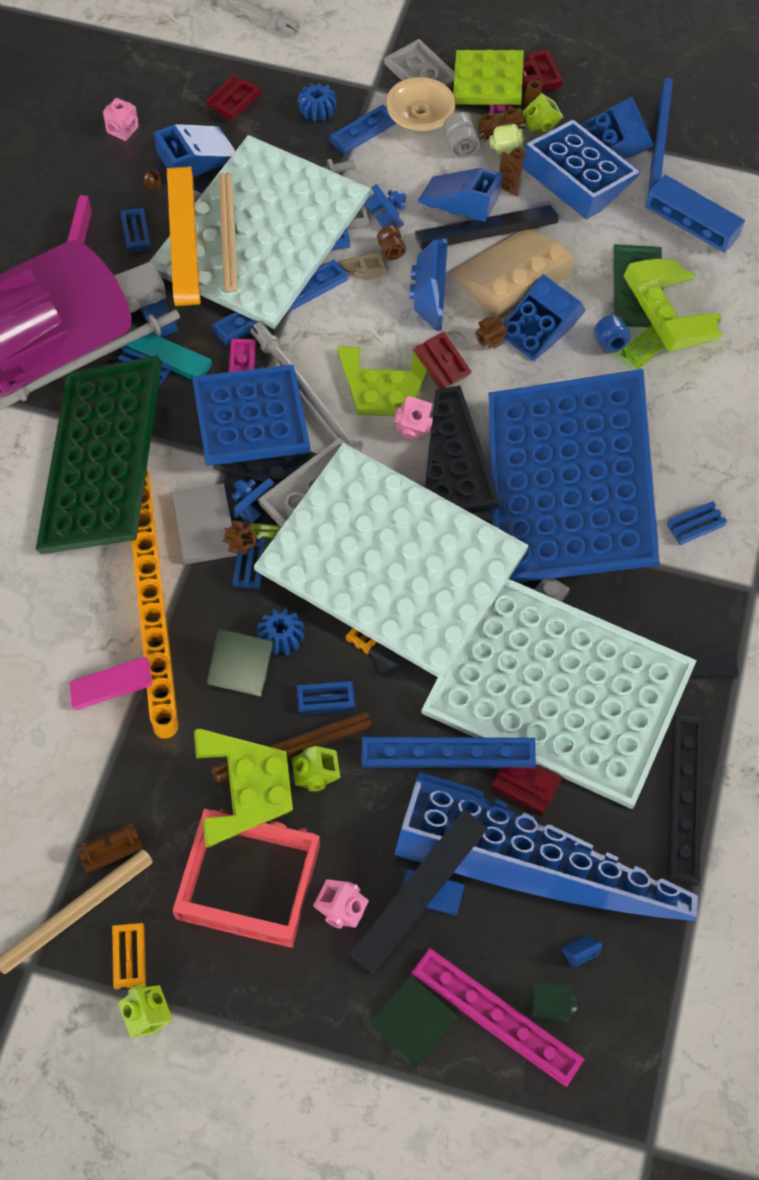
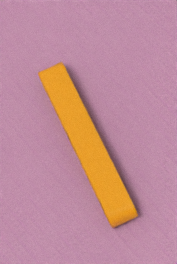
(183, 236)

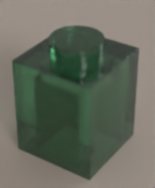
(552, 1002)

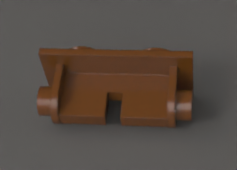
(489, 122)
(511, 168)
(109, 847)

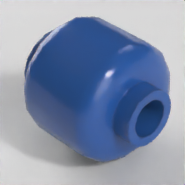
(612, 333)

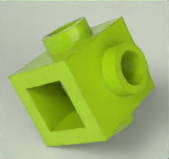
(542, 115)
(315, 768)
(144, 1010)

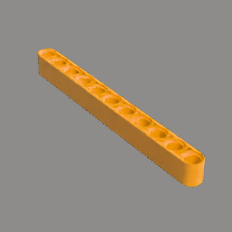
(154, 608)

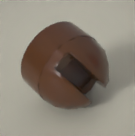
(149, 179)

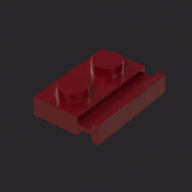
(233, 97)
(442, 360)
(528, 786)

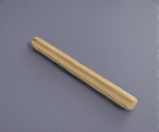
(228, 232)
(74, 911)

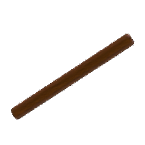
(310, 739)

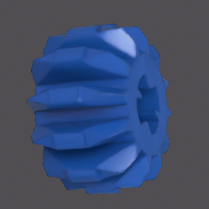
(317, 102)
(291, 629)

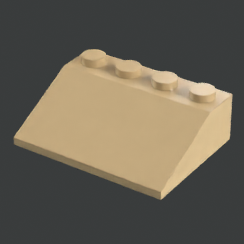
(511, 268)

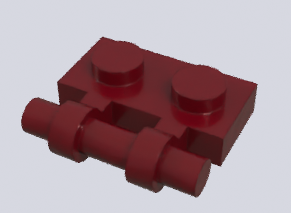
(543, 70)

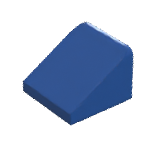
(581, 950)

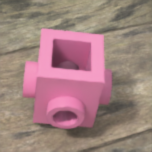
(120, 119)
(413, 418)
(341, 903)

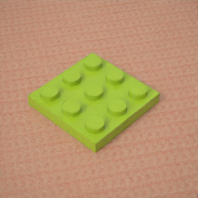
(488, 77)

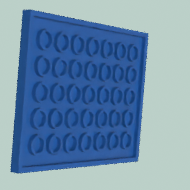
(575, 475)

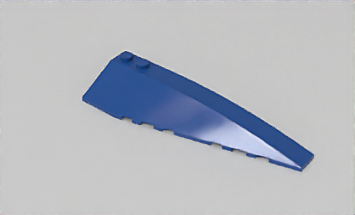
(534, 857)

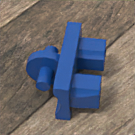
(390, 214)
(245, 508)

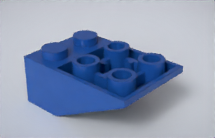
(621, 129)
(193, 146)
(464, 193)
(542, 318)

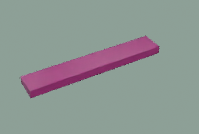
(498, 1017)

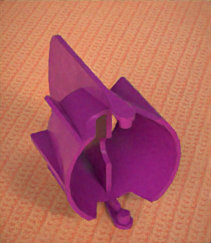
(56, 313)

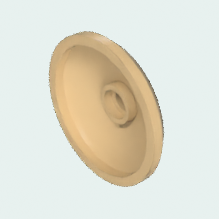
(420, 103)

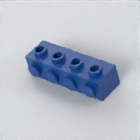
(701, 216)

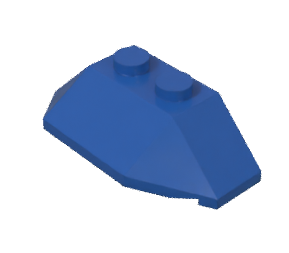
(430, 282)

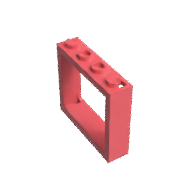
(240, 924)

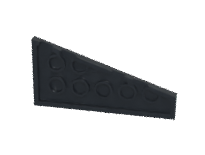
(455, 456)

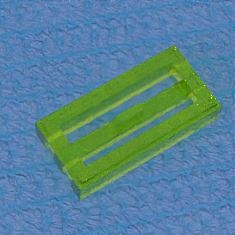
(637, 342)

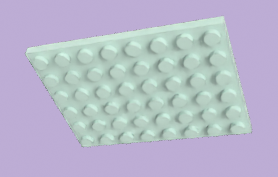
(284, 229)
(392, 560)
(569, 681)

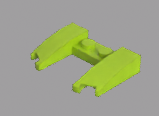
(676, 333)

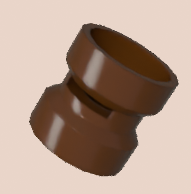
(391, 243)

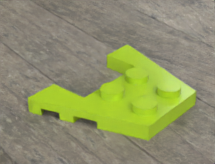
(379, 390)
(256, 783)

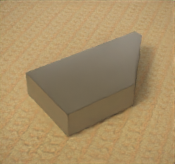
(365, 266)

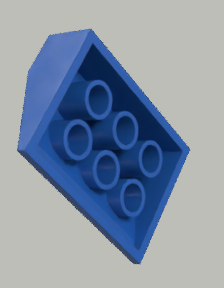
(578, 168)

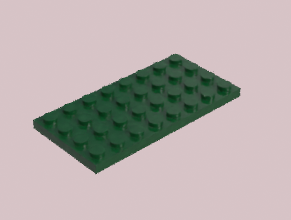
(100, 456)

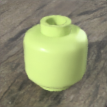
(506, 139)

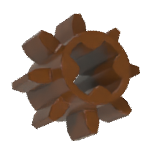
(491, 333)
(240, 537)

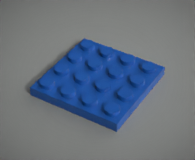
(250, 415)

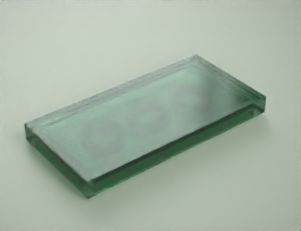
(624, 301)

